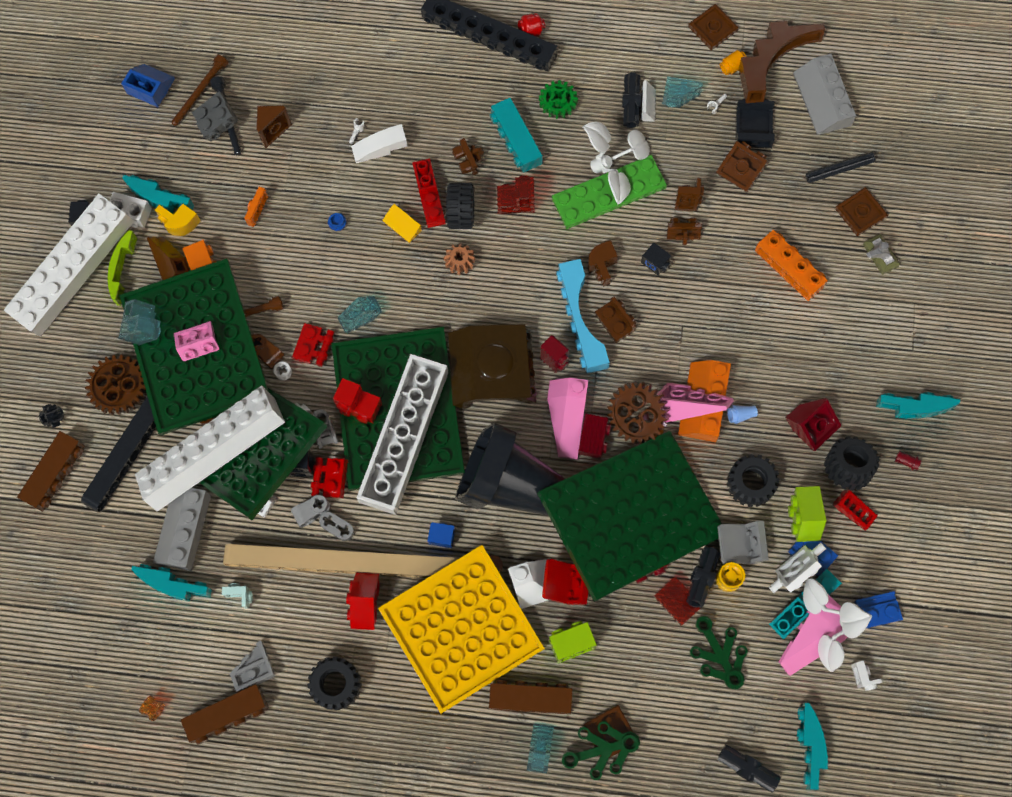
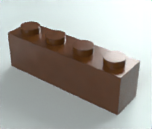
(51, 471)
(530, 698)
(225, 713)

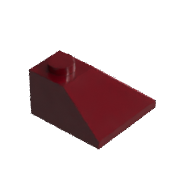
(814, 422)

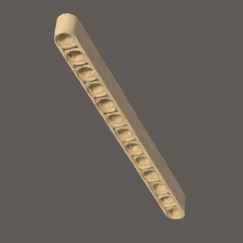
(333, 561)

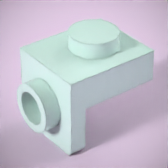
(236, 590)

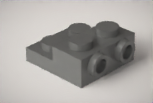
(214, 117)

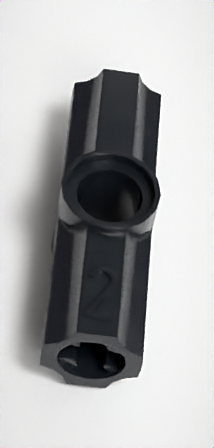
(631, 100)
(703, 577)
(749, 768)

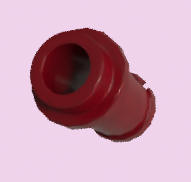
(908, 460)

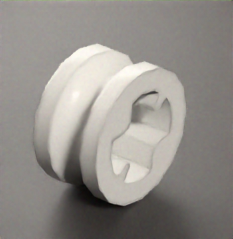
(280, 365)

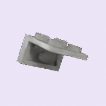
(743, 543)

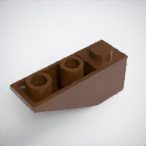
(168, 259)

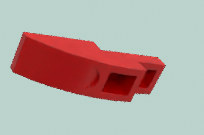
(428, 193)

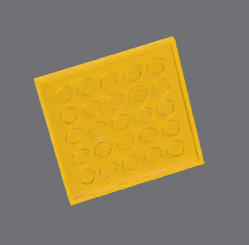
(461, 628)

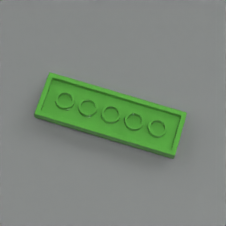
(596, 197)

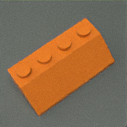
(712, 378)

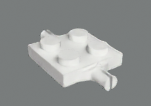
(798, 568)

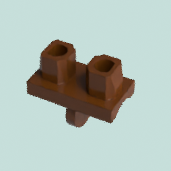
(469, 164)
(684, 231)

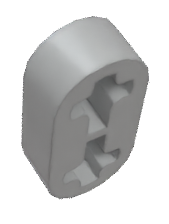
(334, 529)

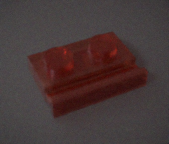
(673, 599)

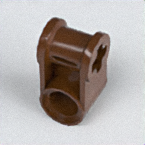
(267, 351)

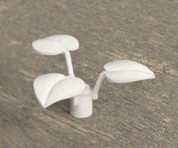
(599, 138)
(852, 620)

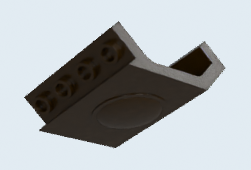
(491, 364)

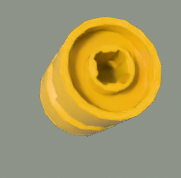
(730, 577)

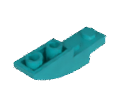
(151, 192)
(924, 406)
(165, 582)
(796, 610)
(812, 736)

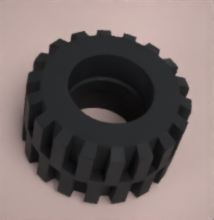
(460, 205)
(856, 451)
(761, 467)
(317, 678)

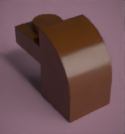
(599, 259)

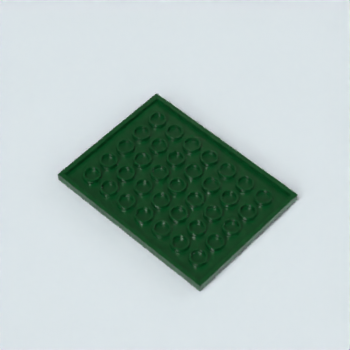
(378, 368)
(209, 384)
(631, 515)

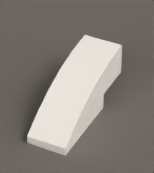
(379, 144)

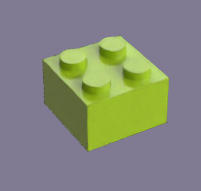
(807, 514)
(572, 642)

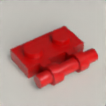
(308, 342)
(334, 480)

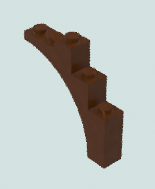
(779, 41)

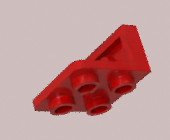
(564, 583)

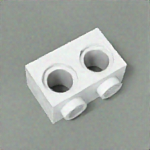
(131, 206)

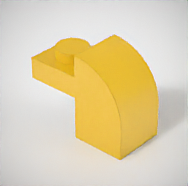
(180, 222)

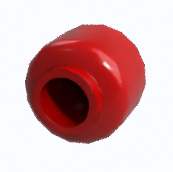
(531, 24)

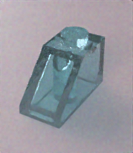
(680, 91)
(359, 313)
(540, 748)

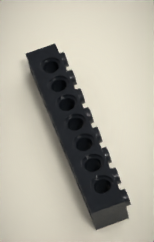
(498, 30)

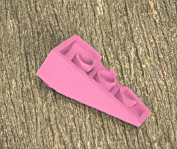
(687, 403)
(566, 407)
(805, 646)

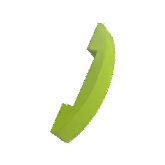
(125, 246)

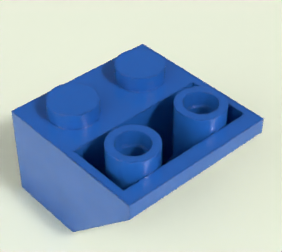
(147, 84)

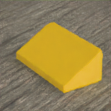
(402, 223)

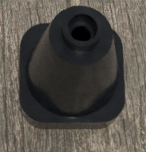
(504, 474)

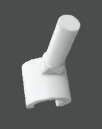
(716, 103)
(357, 128)

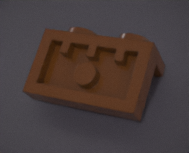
(689, 197)
(616, 320)

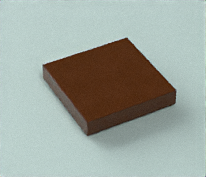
(713, 27)
(861, 211)
(616, 720)

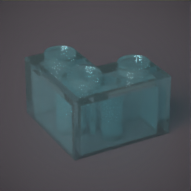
(139, 323)

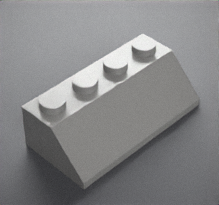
(824, 95)
(182, 530)

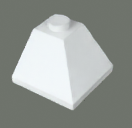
(528, 582)

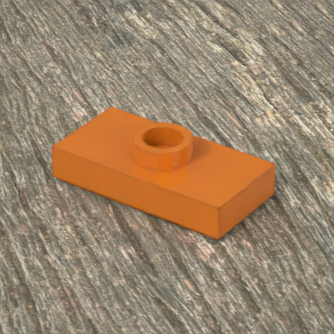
(256, 206)

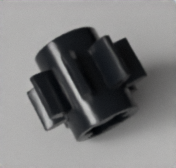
(51, 415)

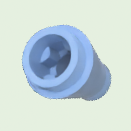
(741, 413)

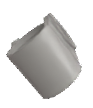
(329, 435)
(308, 511)

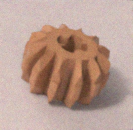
(454, 263)

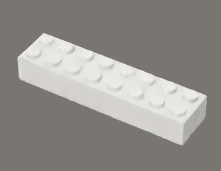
(68, 265)
(402, 434)
(209, 448)

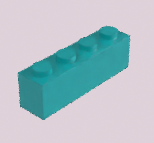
(516, 135)

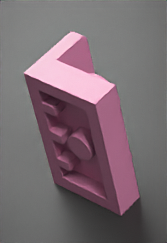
(196, 341)

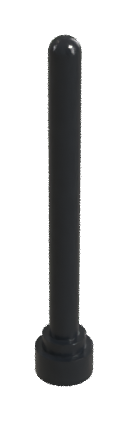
(218, 84)

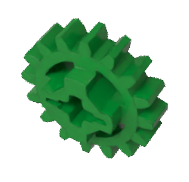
(558, 98)

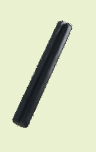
(840, 167)

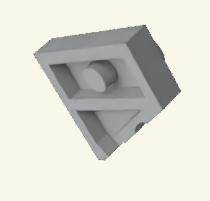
(253, 669)

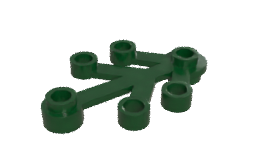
(720, 656)
(604, 749)

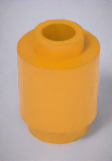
(731, 63)

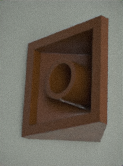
(271, 123)

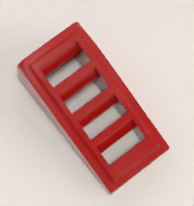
(859, 504)

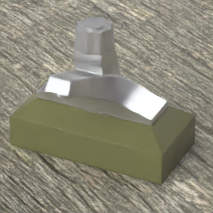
(881, 254)

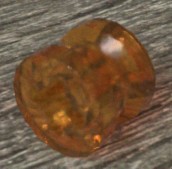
(151, 708)

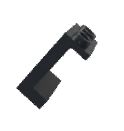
(755, 123)

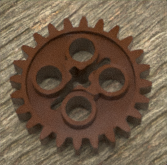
(107, 371)
(648, 427)

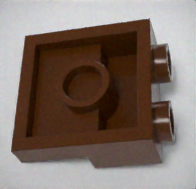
(742, 166)

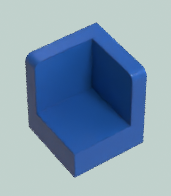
(441, 535)

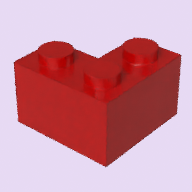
(354, 401)
(363, 601)

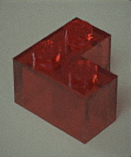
(517, 197)

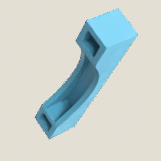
(593, 351)

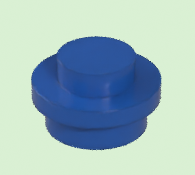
(337, 222)

